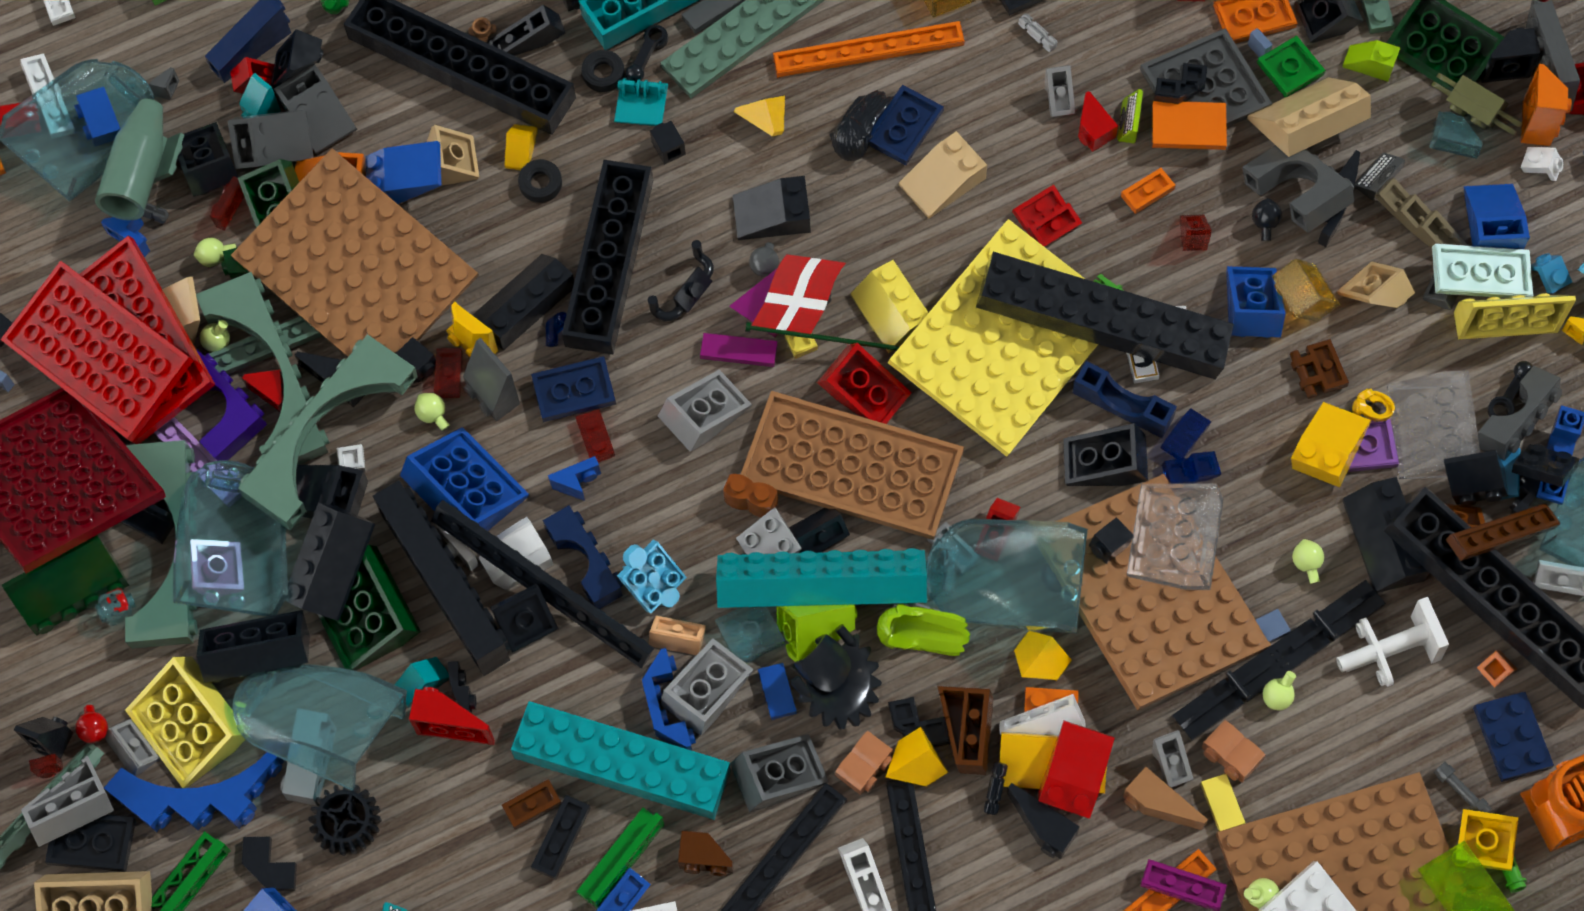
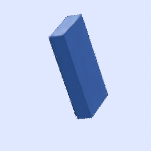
(777, 691)

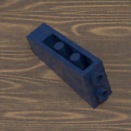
(250, 37)

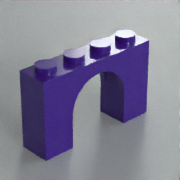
(240, 419)

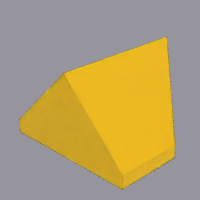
(765, 114)
(1041, 657)
(916, 760)

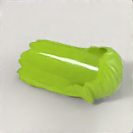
(923, 630)

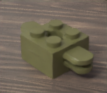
(1477, 102)

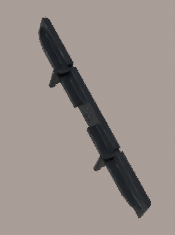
(1278, 659)

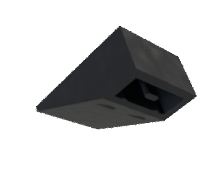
(330, 485)

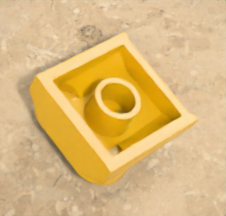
(467, 330)
(1490, 838)

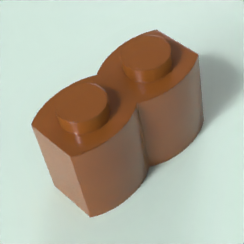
(745, 495)

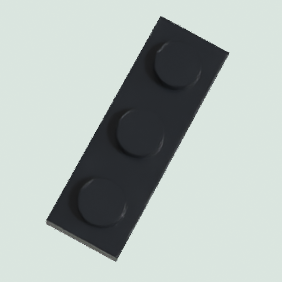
(560, 837)

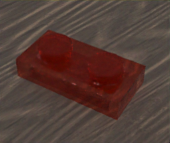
(227, 205)
(448, 372)
(595, 435)

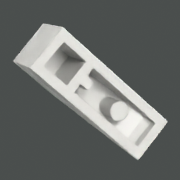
(1045, 718)
(864, 876)

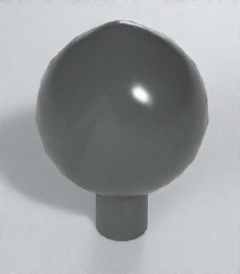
(764, 260)

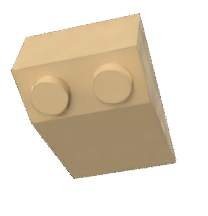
(944, 175)

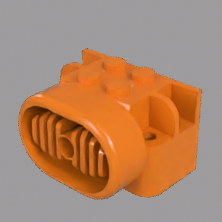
(1559, 804)

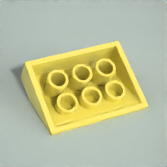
(1512, 315)
(185, 721)

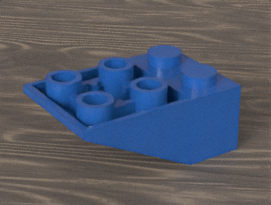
(1496, 216)

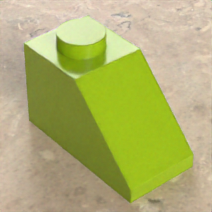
(1372, 59)

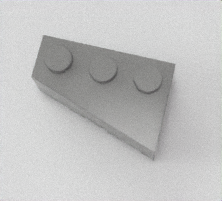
(301, 785)
(67, 805)

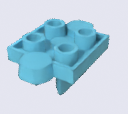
(651, 576)

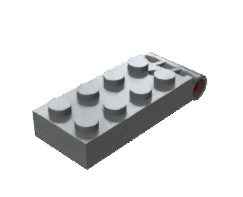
(1553, 45)

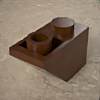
(702, 853)

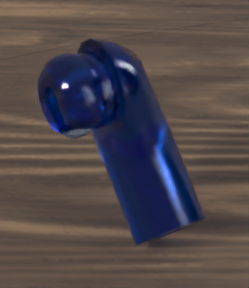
(553, 327)

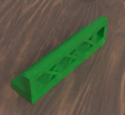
(621, 856)
(196, 879)

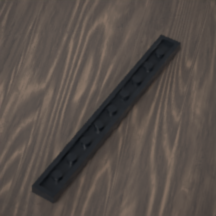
(553, 590)

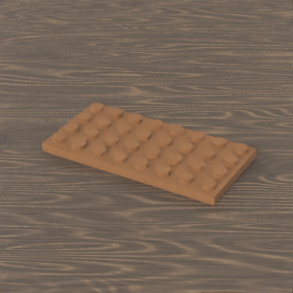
(853, 464)

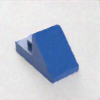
(121, 229)
(568, 479)

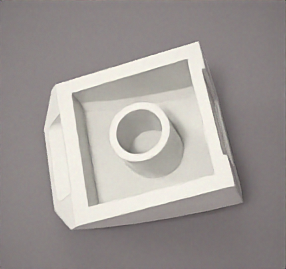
(527, 542)

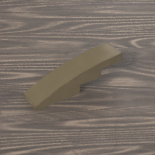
(1416, 216)

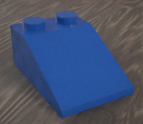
(405, 170)
(1254, 302)

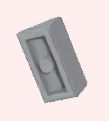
(131, 747)

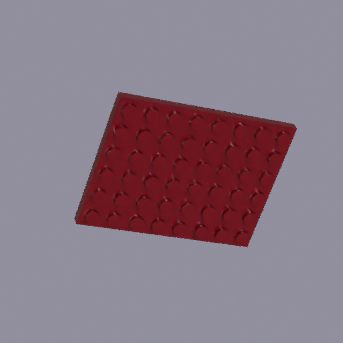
(64, 479)

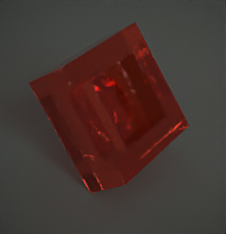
(46, 766)

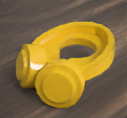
(1361, 408)

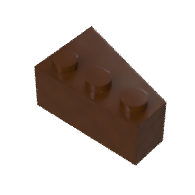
(969, 726)

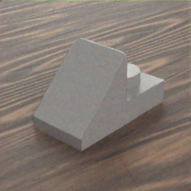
(1060, 90)
(1172, 758)

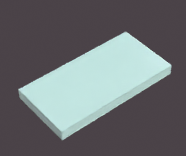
(1481, 271)

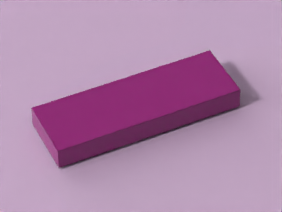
(738, 350)
(1183, 885)

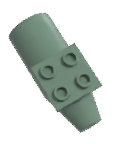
(136, 161)

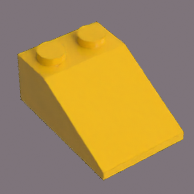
(1329, 444)

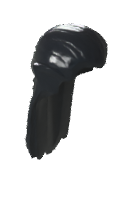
(855, 129)

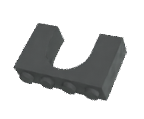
(1316, 205)

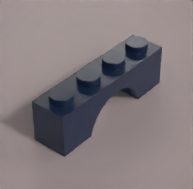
(1146, 412)
(568, 533)

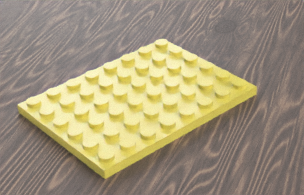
(986, 365)

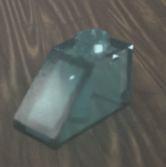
(1454, 135)

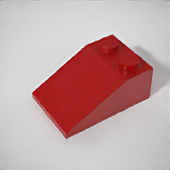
(864, 385)
(441, 717)
(1076, 769)

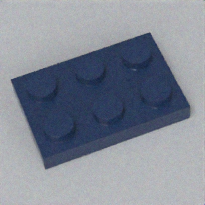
(904, 124)
(573, 389)
(1513, 736)

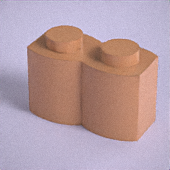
(1232, 751)
(864, 763)

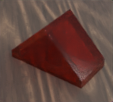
(1194, 232)

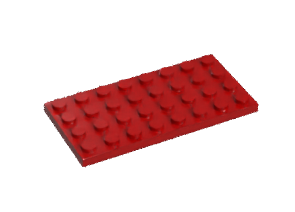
(131, 283)
(97, 351)

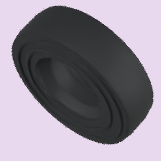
(602, 57)
(540, 167)

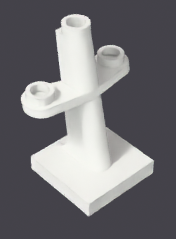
(1425, 633)

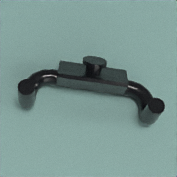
(690, 290)

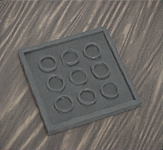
(1227, 77)

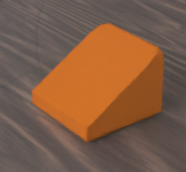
(1496, 668)

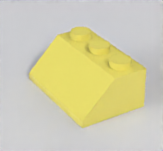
(889, 304)

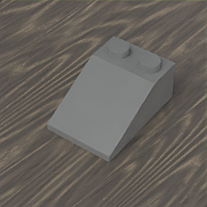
(703, 409)
(705, 686)

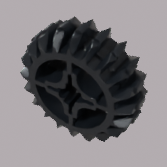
(339, 840)

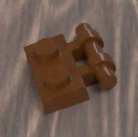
(1325, 365)

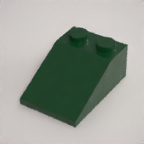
(267, 187)

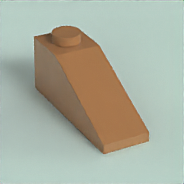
(1160, 801)

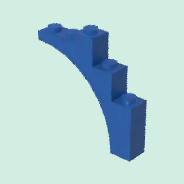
(195, 805)

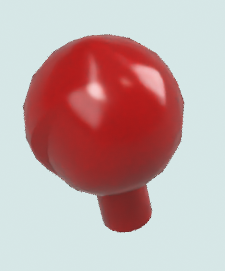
(91, 726)

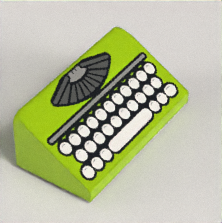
(1130, 117)

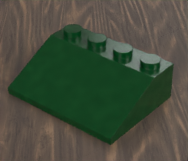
(1444, 40)
(65, 585)
(373, 617)

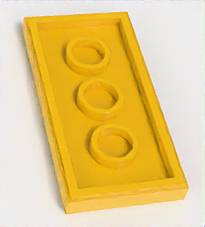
(1028, 759)

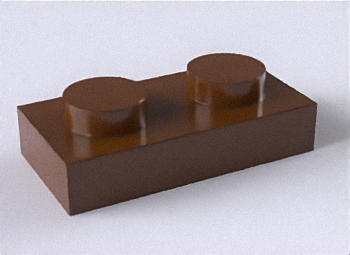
(531, 804)

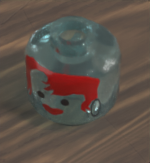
(114, 606)

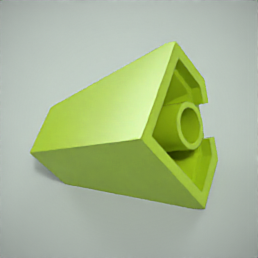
(806, 623)

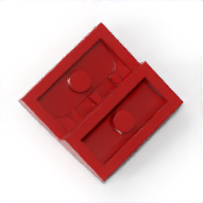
(1047, 216)

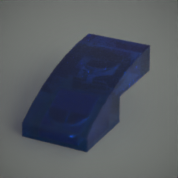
(1185, 434)
(1191, 470)

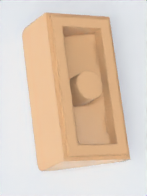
(676, 635)

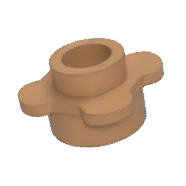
(482, 23)

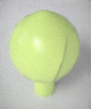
(210, 251)
(215, 336)
(430, 409)
(1308, 557)
(1279, 692)
(1261, 892)

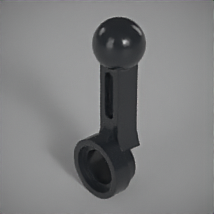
(636, 70)
(1520, 371)

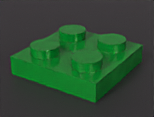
(1291, 66)

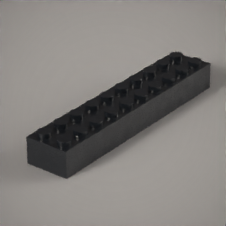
(461, 62)
(1105, 315)
(1495, 593)

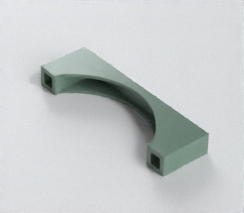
(243, 307)
(366, 371)
(160, 619)

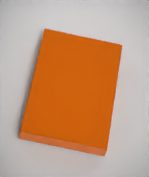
(1244, 16)
(1189, 125)

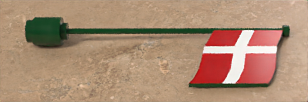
(799, 299)

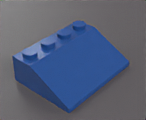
(464, 477)

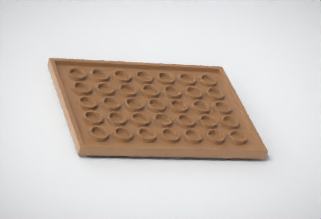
(353, 260)
(1153, 632)
(1361, 839)

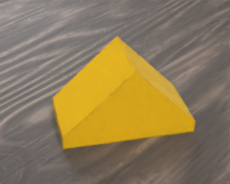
(519, 146)

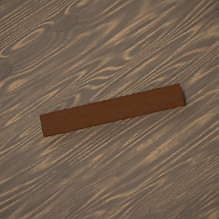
(1503, 531)

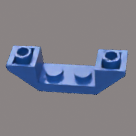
(1563, 437)
(658, 673)

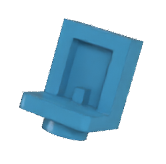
(1552, 272)

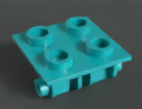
(641, 102)

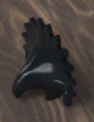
(837, 679)

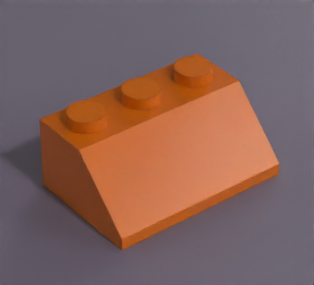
(1544, 108)

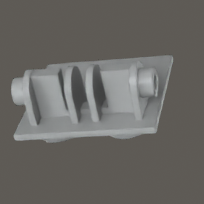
(769, 536)

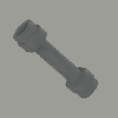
(1445, 773)

